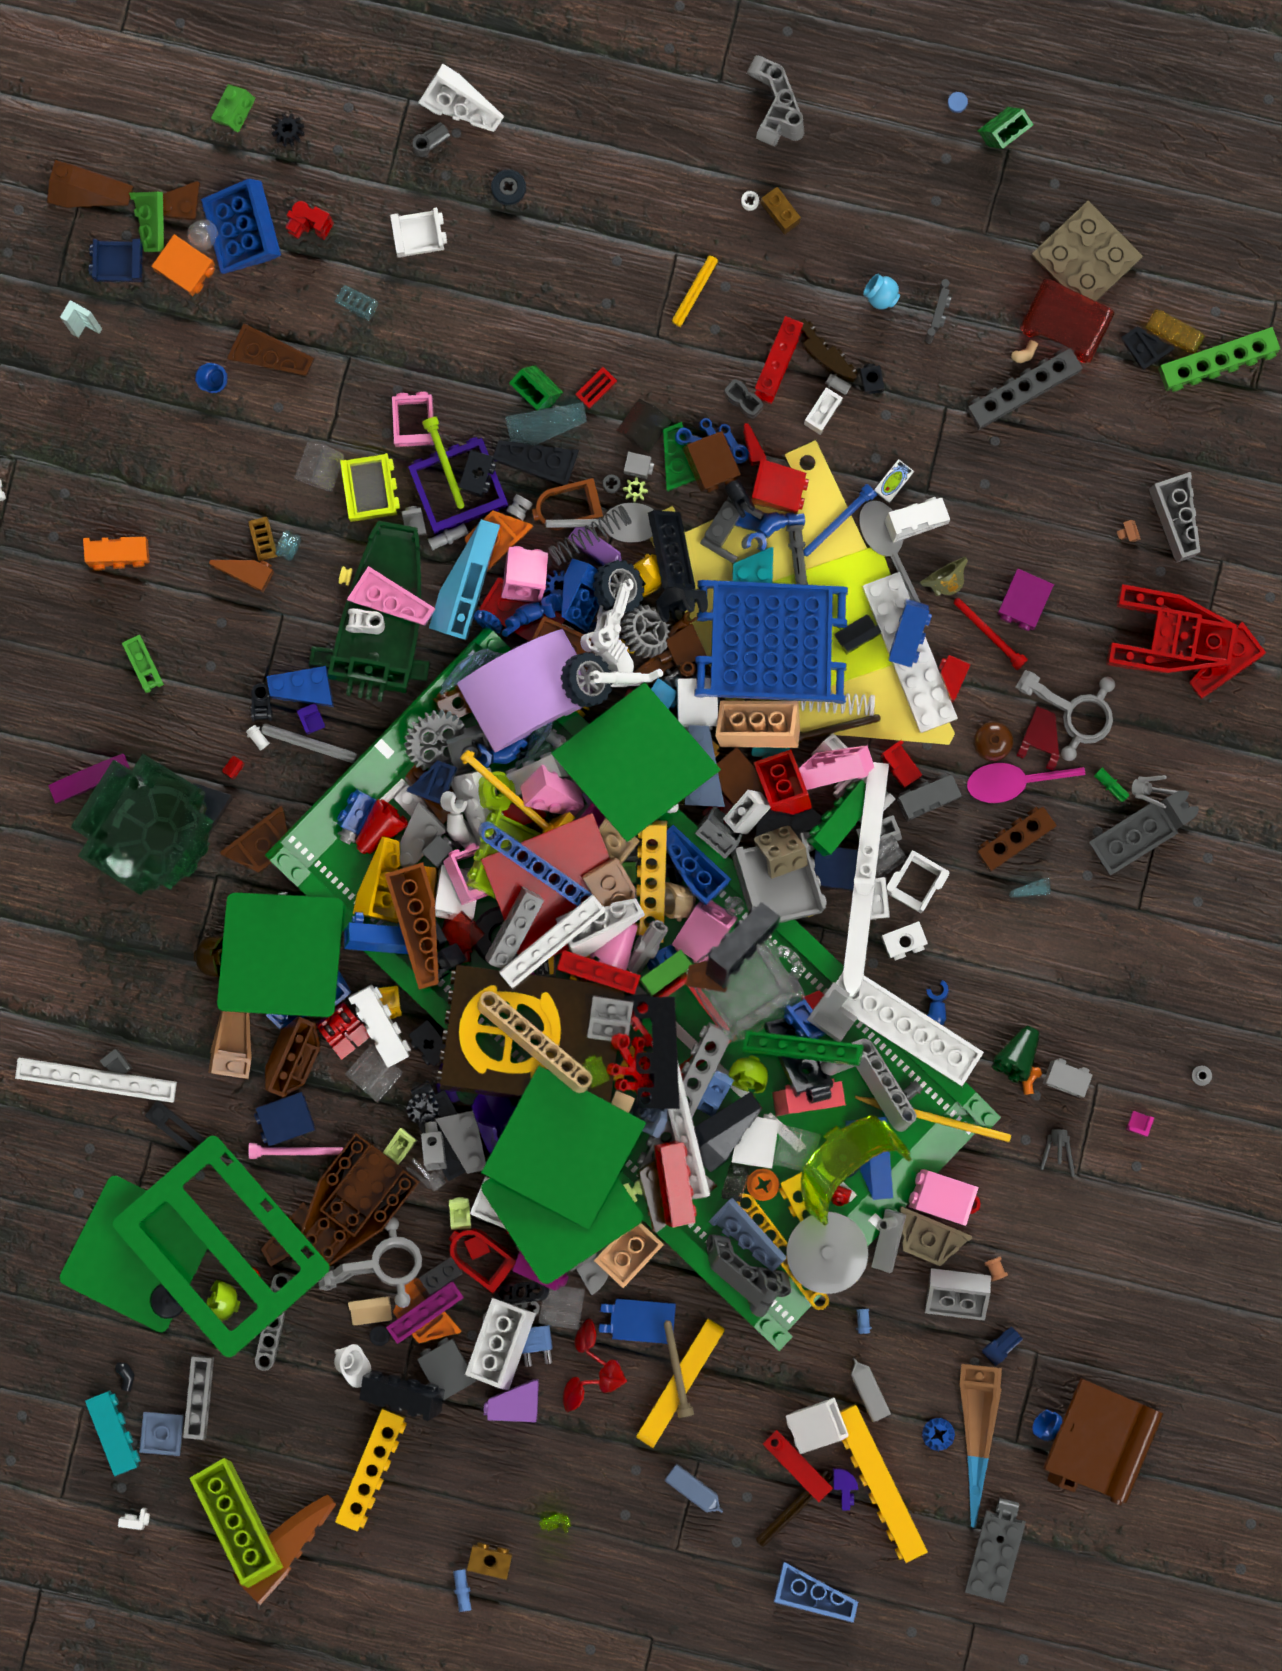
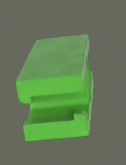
(665, 973)

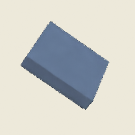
(161, 1433)

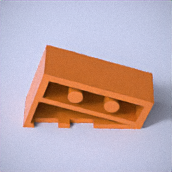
(116, 552)

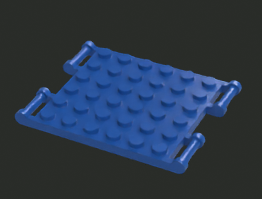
(772, 642)

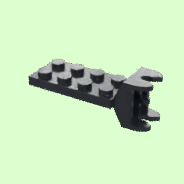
(674, 567)

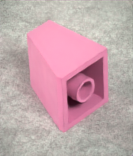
(525, 574)
(703, 930)
(943, 1197)

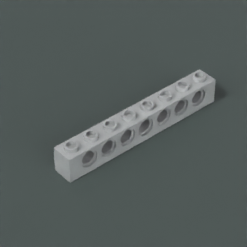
(708, 1033)

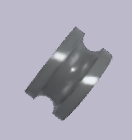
(607, 479)

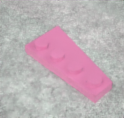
(386, 596)

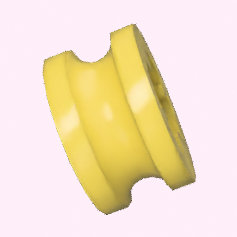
(345, 576)

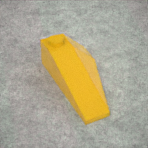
(374, 895)

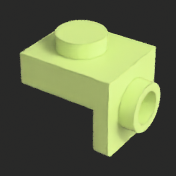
(460, 1213)

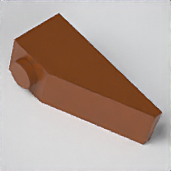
(247, 571)

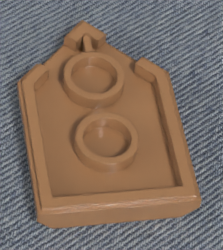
(610, 883)

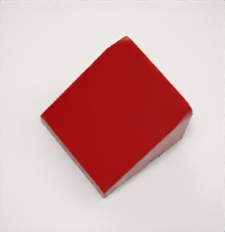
(233, 767)

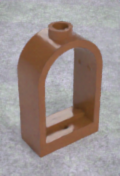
(591, 493)

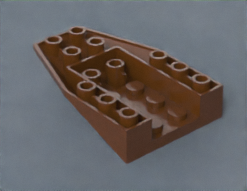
(355, 1199)

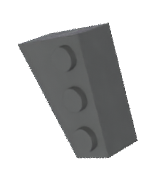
(928, 797)

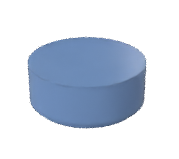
(957, 102)

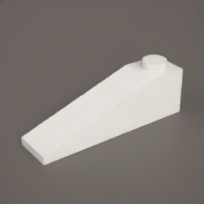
(606, 927)

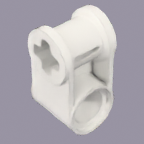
(363, 621)

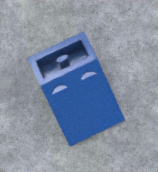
(578, 601)

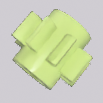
(636, 484)

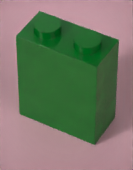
(1005, 127)
(536, 387)

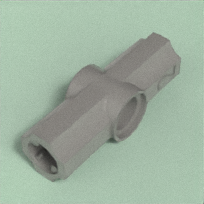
(647, 946)

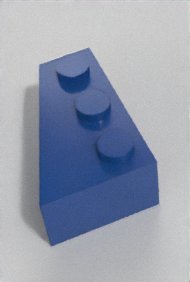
(910, 633)
(302, 686)

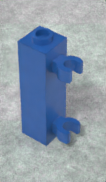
(373, 937)

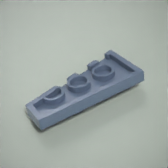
(749, 1235)

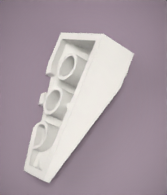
(455, 97)

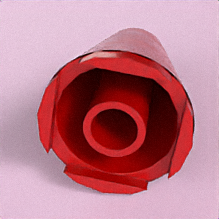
(381, 822)

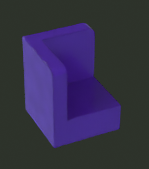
(311, 718)

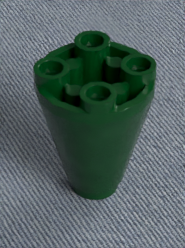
(1018, 1055)

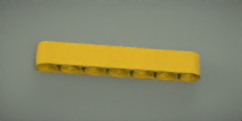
(780, 1241)
(690, 1368)

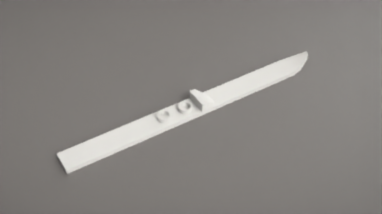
(865, 878)

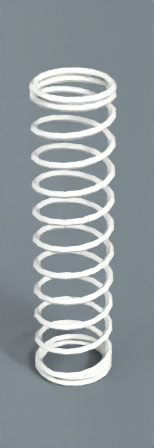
(871, 702)

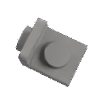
(413, 517)

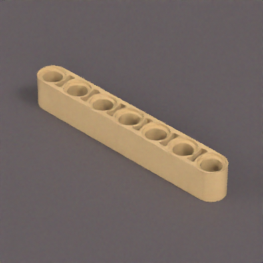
(531, 1032)

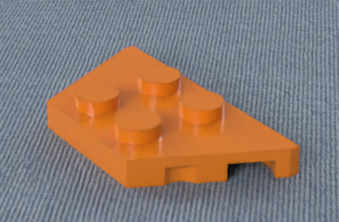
(509, 534)
(437, 1328)

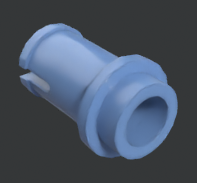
(863, 1321)

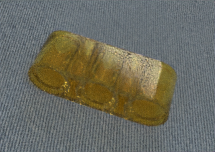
(1175, 331)

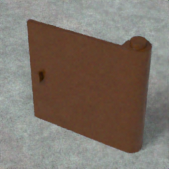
(1103, 1441)

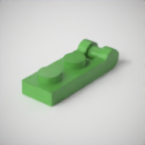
(142, 663)

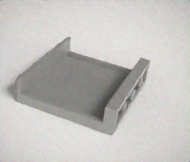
(788, 895)

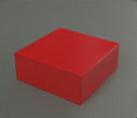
(477, 1247)

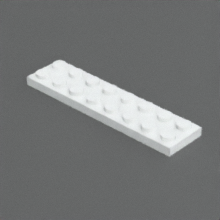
(923, 681)
(912, 1030)

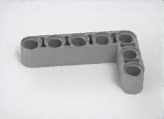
(881, 1084)

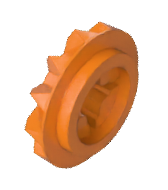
(753, 1182)

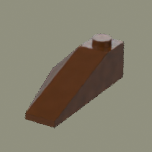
(78, 187)

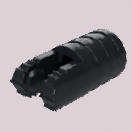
(738, 496)

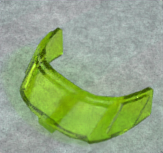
(841, 1156)

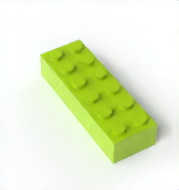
(236, 1523)

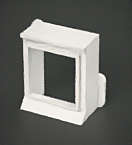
(942, 875)

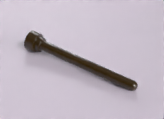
(839, 727)

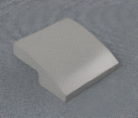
(609, 1017)

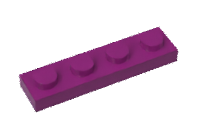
(425, 1312)

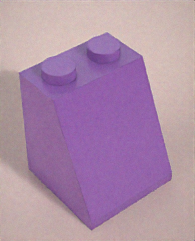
(514, 1404)

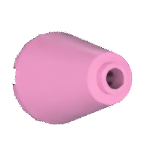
(618, 950)

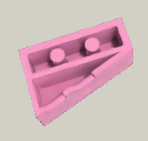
(836, 766)
(551, 793)

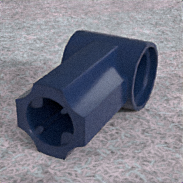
(998, 1349)

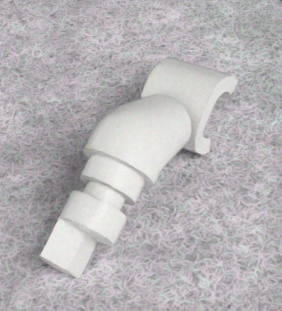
(455, 822)

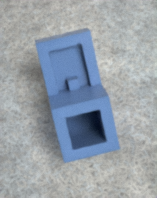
(715, 1093)

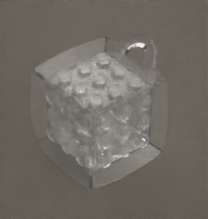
(756, 992)

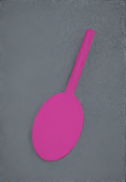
(1005, 781)

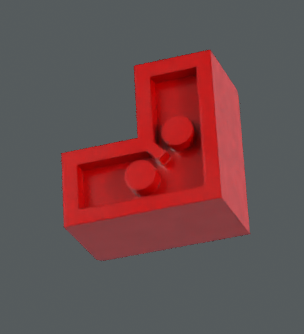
(901, 765)

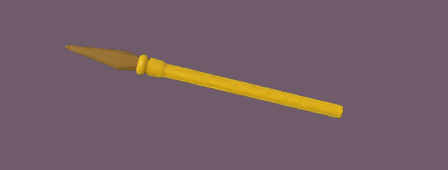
(948, 1122)

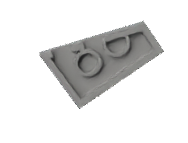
(418, 835)
(465, 1140)

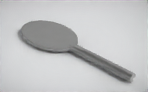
(635, 532)
(878, 538)

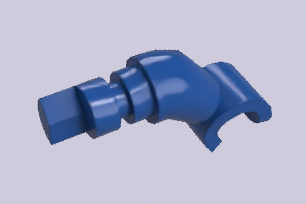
(769, 524)
(533, 611)
(503, 756)
(937, 1008)

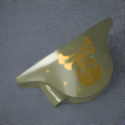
(947, 579)

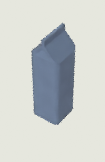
(693, 1489)

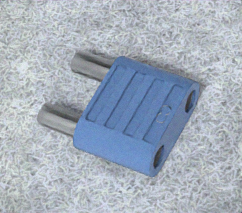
(538, 1340)

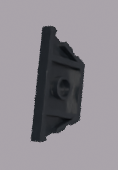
(798, 822)

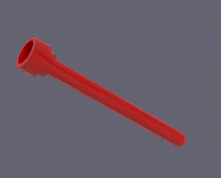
(1016, 659)

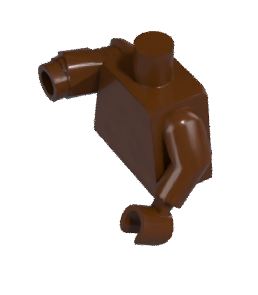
(683, 646)

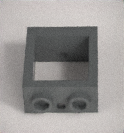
(717, 833)

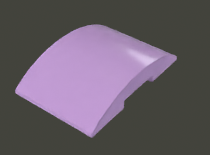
(520, 690)

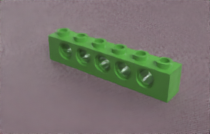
(1264, 338)

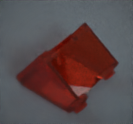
(1067, 319)

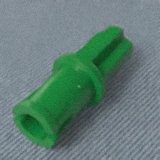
(1111, 785)

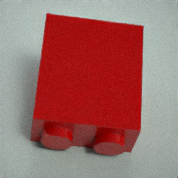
(779, 487)

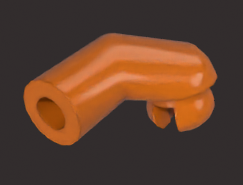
(1027, 1085)

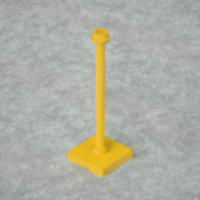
(467, 757)

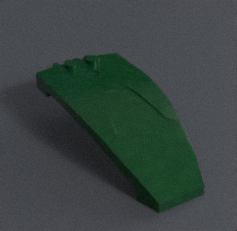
(383, 658)

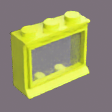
(369, 487)

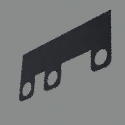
(664, 1056)

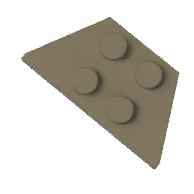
(930, 1238)

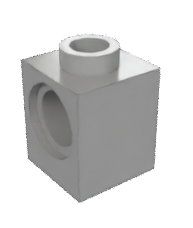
(638, 465)

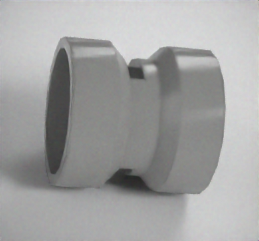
(519, 507)

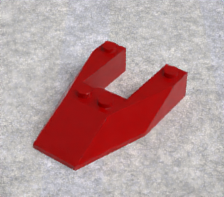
(1183, 635)

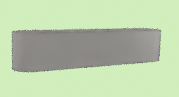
(274, 1332)

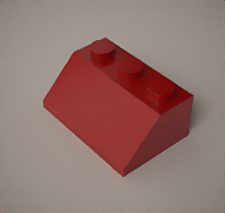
(783, 783)

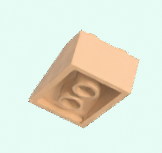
(629, 1253)

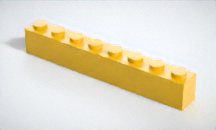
(881, 1486)

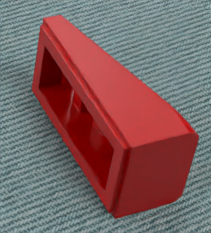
(753, 446)

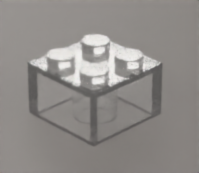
(563, 1307)

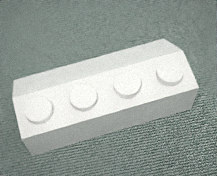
(500, 1344)

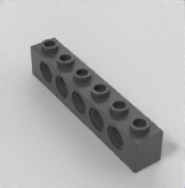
(1065, 358)

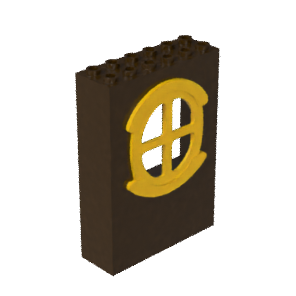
(560, 1004)

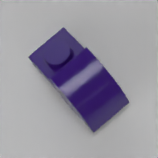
(844, 1481)

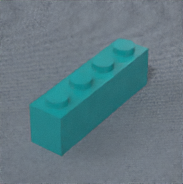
(112, 1433)

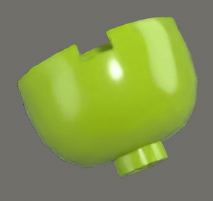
(749, 1073)
(223, 1300)

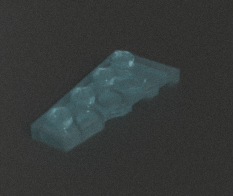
(544, 424)

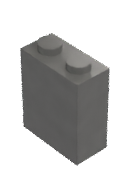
(446, 1367)

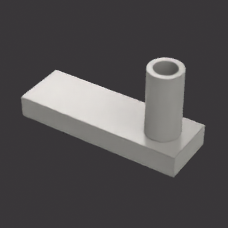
(888, 1241)

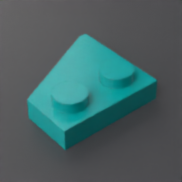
(755, 568)

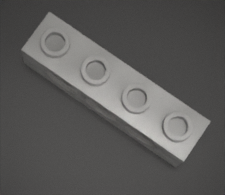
(514, 928)
(198, 1397)

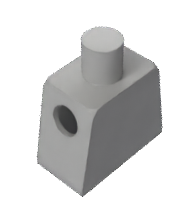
(434, 1155)

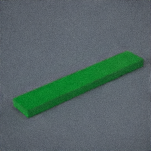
(802, 1048)

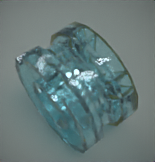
(288, 545)

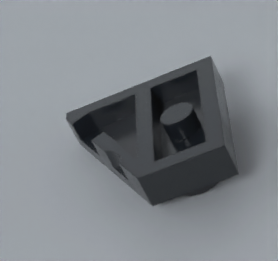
(1145, 347)

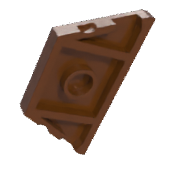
(255, 843)

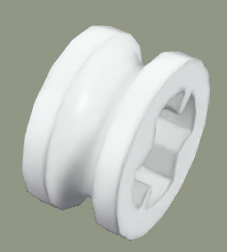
(755, 202)

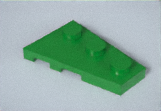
(676, 464)

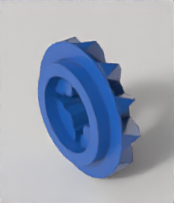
(487, 619)
(929, 1431)

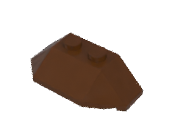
(292, 1057)

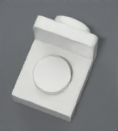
(131, 1521)

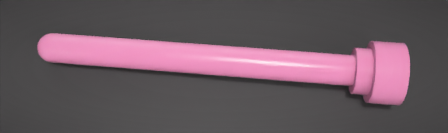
(256, 1150)

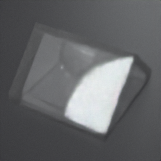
(319, 466)

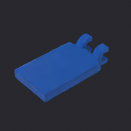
(638, 1320)

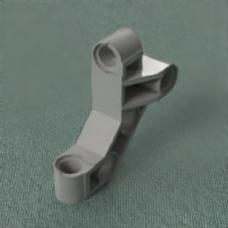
(781, 118)

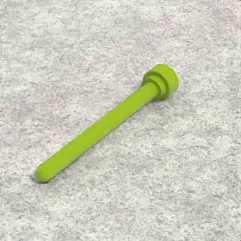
(432, 426)

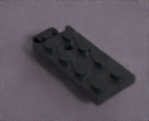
(816, 1082)
(445, 1108)

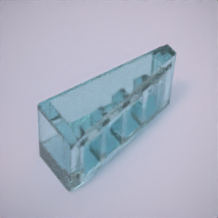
(366, 299)
(1037, 888)

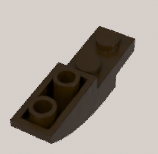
(830, 359)

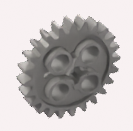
(434, 741)

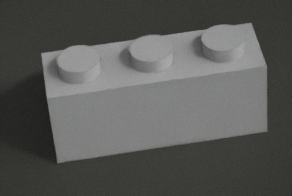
(958, 1294)

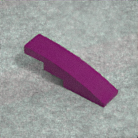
(83, 780)

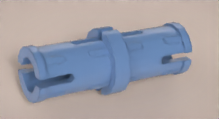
(462, 1590)

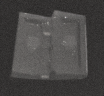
(889, 856)
(372, 1073)

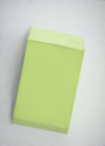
(400, 1146)

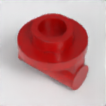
(841, 1196)

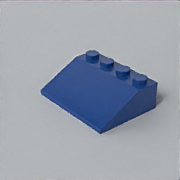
(243, 226)

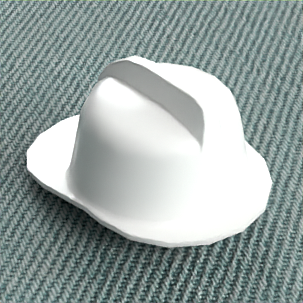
(352, 1364)

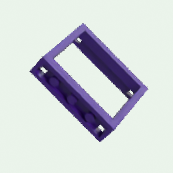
(466, 516)

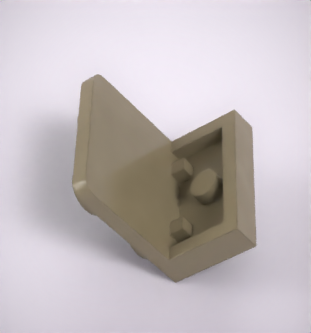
(782, 850)

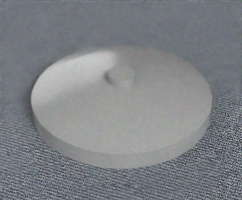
(827, 1256)

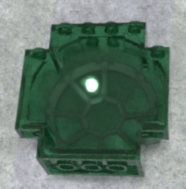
(144, 826)

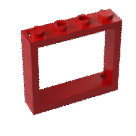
(665, 992)

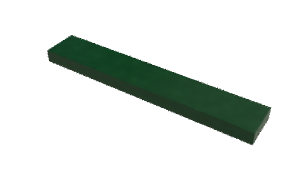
(322, 656)

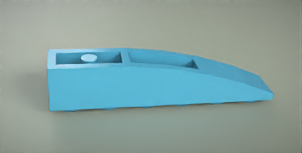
(463, 586)

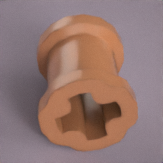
(996, 1269)

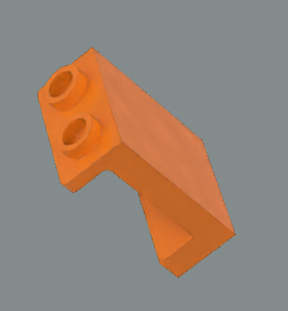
(184, 265)

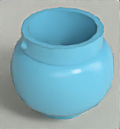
(882, 292)

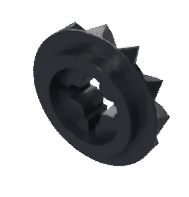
(419, 1101)

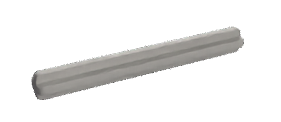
(309, 743)

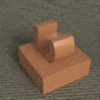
(1130, 531)

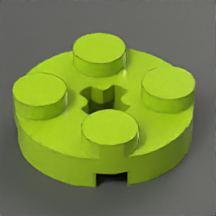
(487, 794)

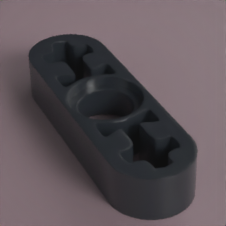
(529, 1295)

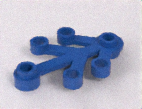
(734, 447)

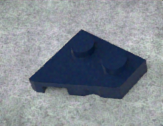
(434, 782)

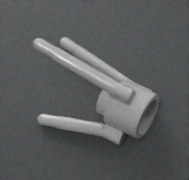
(1142, 787)

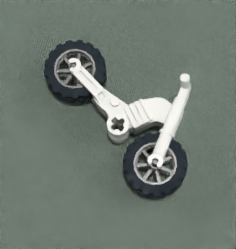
(610, 662)

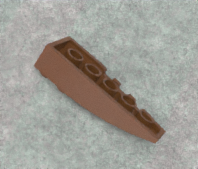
(417, 920)
(288, 1541)

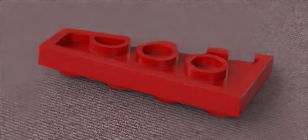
(1244, 653)

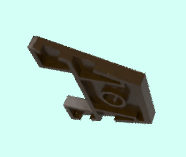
(651, 1191)

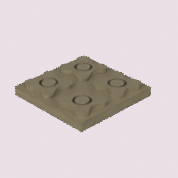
(1087, 253)

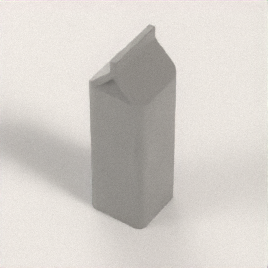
(869, 1391)

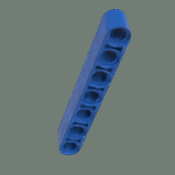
(529, 860)

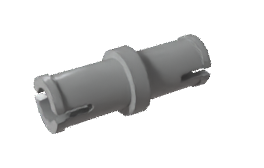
(448, 536)

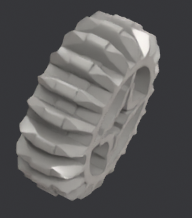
(636, 622)

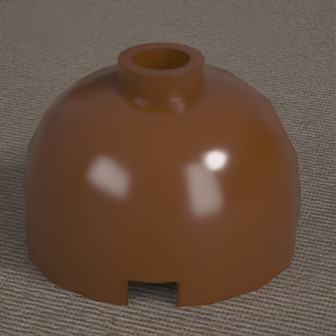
(993, 741)

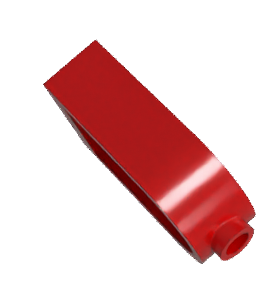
(501, 1272)

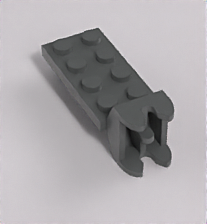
(1143, 831)

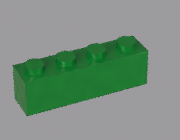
(839, 820)

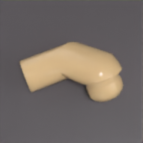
(1026, 354)

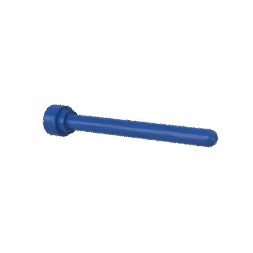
(866, 494)

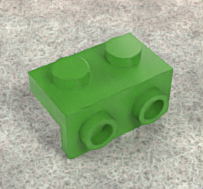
(233, 107)

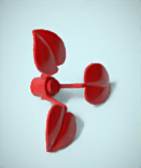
(610, 1376)

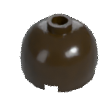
(209, 956)

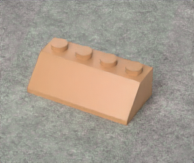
(758, 724)

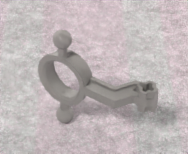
(1029, 683)
(348, 1270)

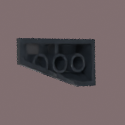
(723, 1130)

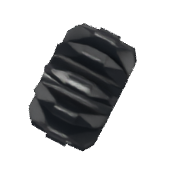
(289, 123)

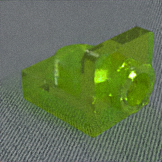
(597, 1070)
(551, 1522)

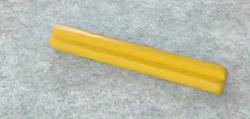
(694, 291)

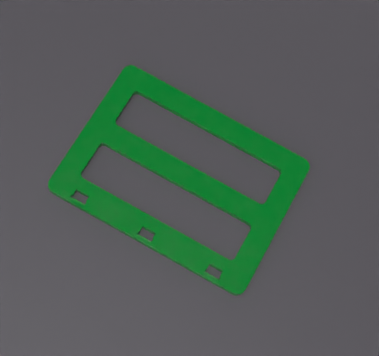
(171, 1190)

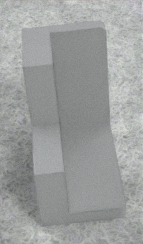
(830, 1014)

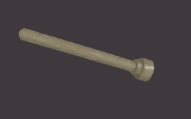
(684, 1408)

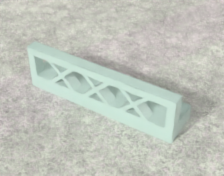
(77, 318)

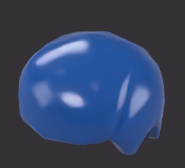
(211, 377)
(1047, 1425)

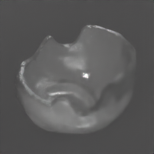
(202, 235)

